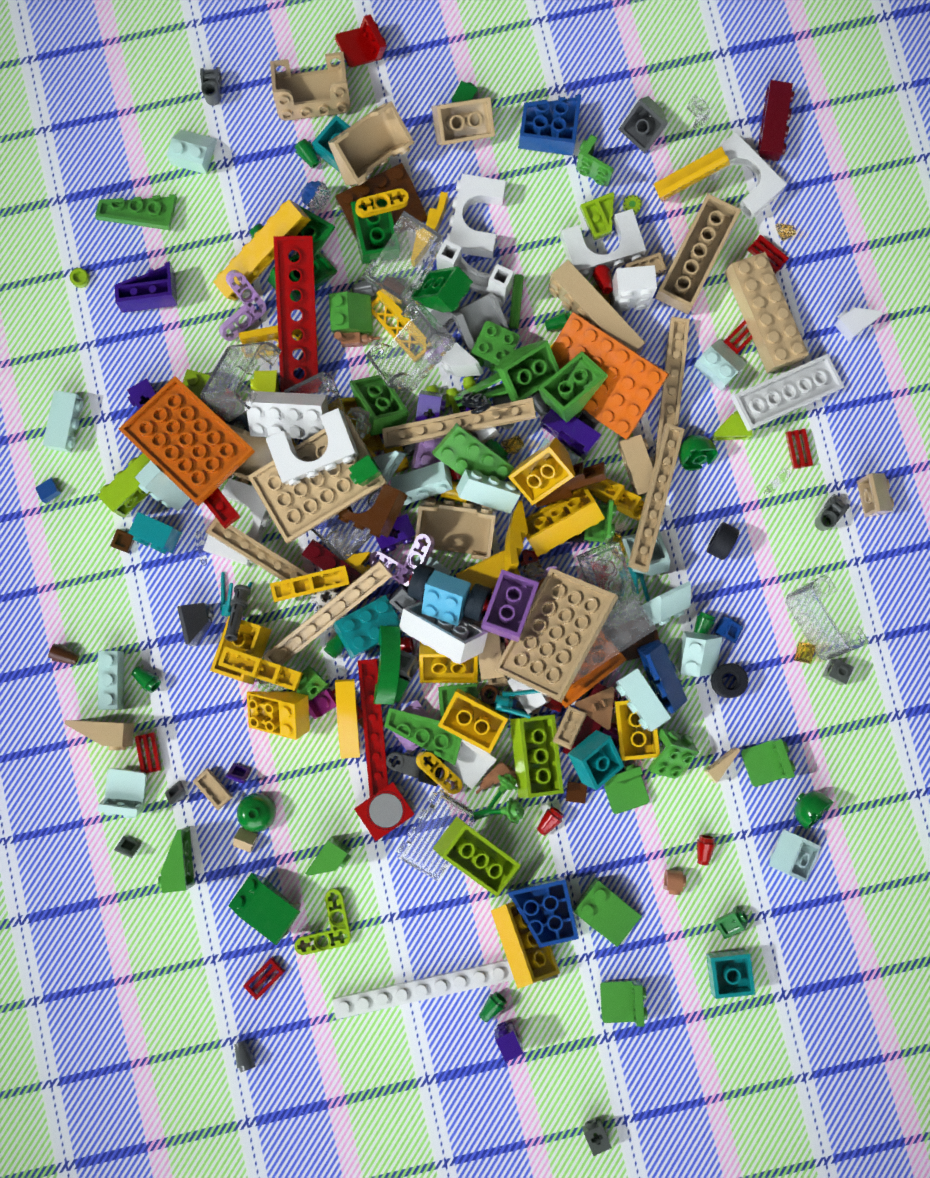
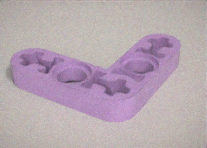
(247, 309)
(404, 569)

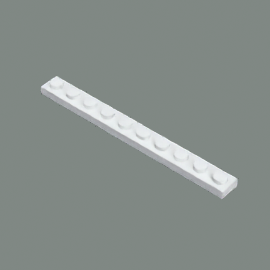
(422, 989)

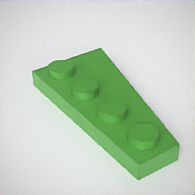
(146, 212)

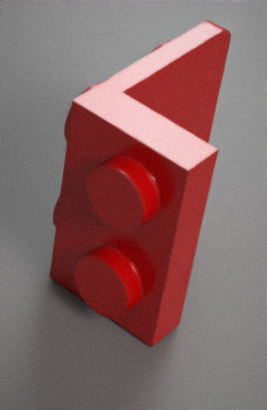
(362, 44)

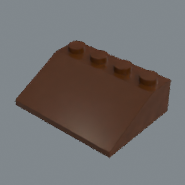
(386, 181)

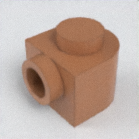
(674, 881)

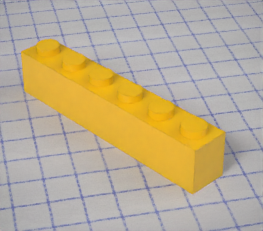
(260, 250)

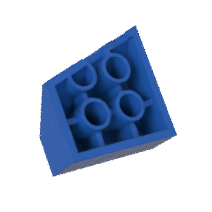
(550, 125)
(662, 675)
(546, 911)

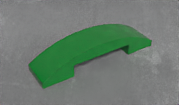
(388, 665)

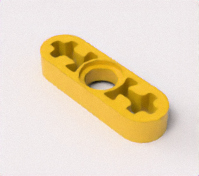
(366, 201)
(447, 773)

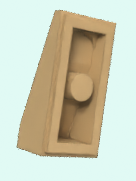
(719, 767)

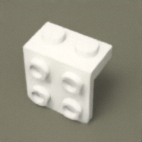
(471, 763)

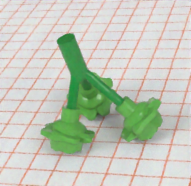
(512, 809)

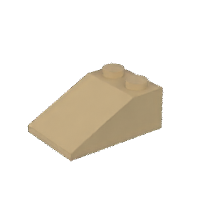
(463, 121)
(112, 734)

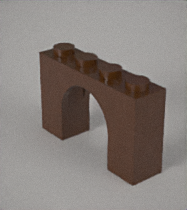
(381, 515)

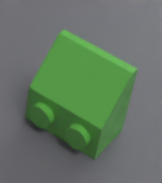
(350, 312)
(330, 858)

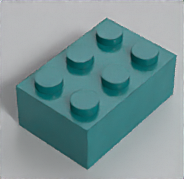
(361, 628)

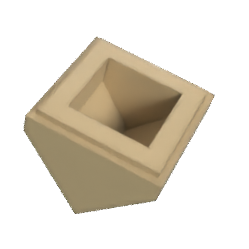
(245, 840)

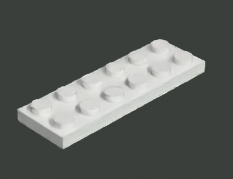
(787, 392)

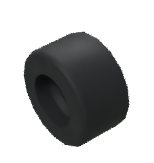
(723, 541)
(738, 672)

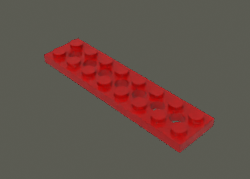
(285, 305)

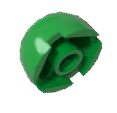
(696, 451)
(811, 807)
(256, 812)

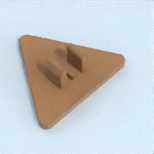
(599, 707)

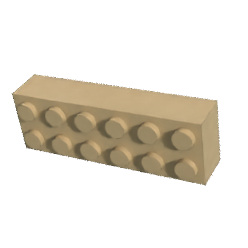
(697, 254)
(581, 297)
(766, 312)

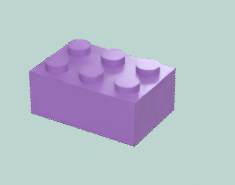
(509, 605)

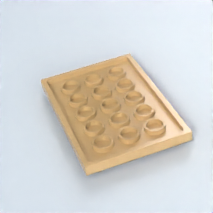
(315, 499)
(557, 634)

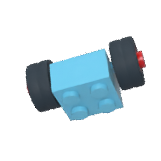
(448, 596)

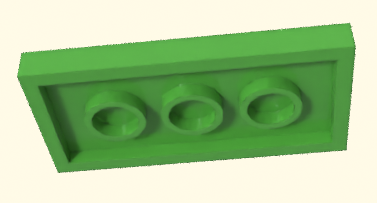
(464, 451)

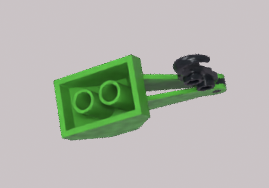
(521, 376)

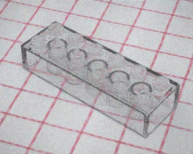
(622, 628)

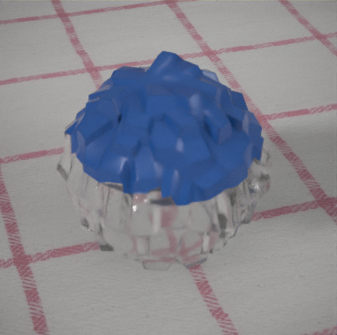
(315, 195)

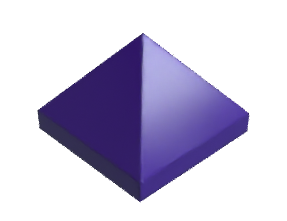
(238, 773)

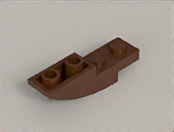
(583, 477)

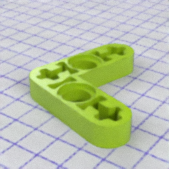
(335, 927)

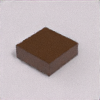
(122, 541)
(576, 792)

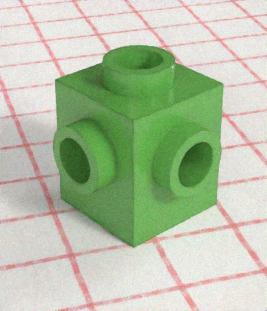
(311, 683)

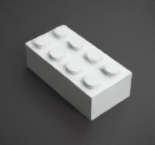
(286, 412)
(453, 641)

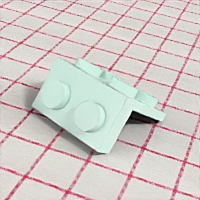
(123, 793)

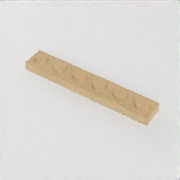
(254, 551)

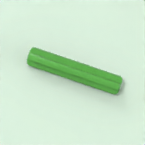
(516, 301)

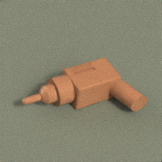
(354, 339)
(492, 777)

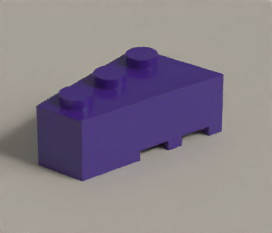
(148, 291)
(573, 434)

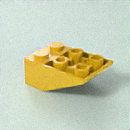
(279, 712)

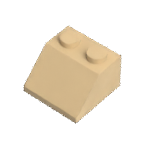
(875, 494)

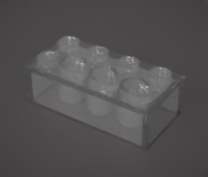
(608, 570)

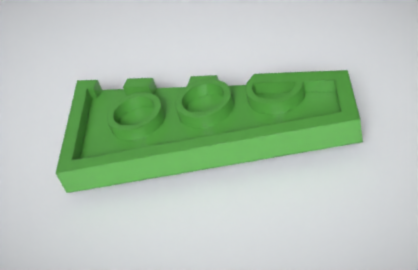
(424, 733)

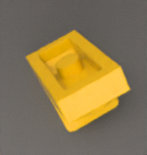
(358, 560)

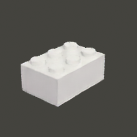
(633, 287)

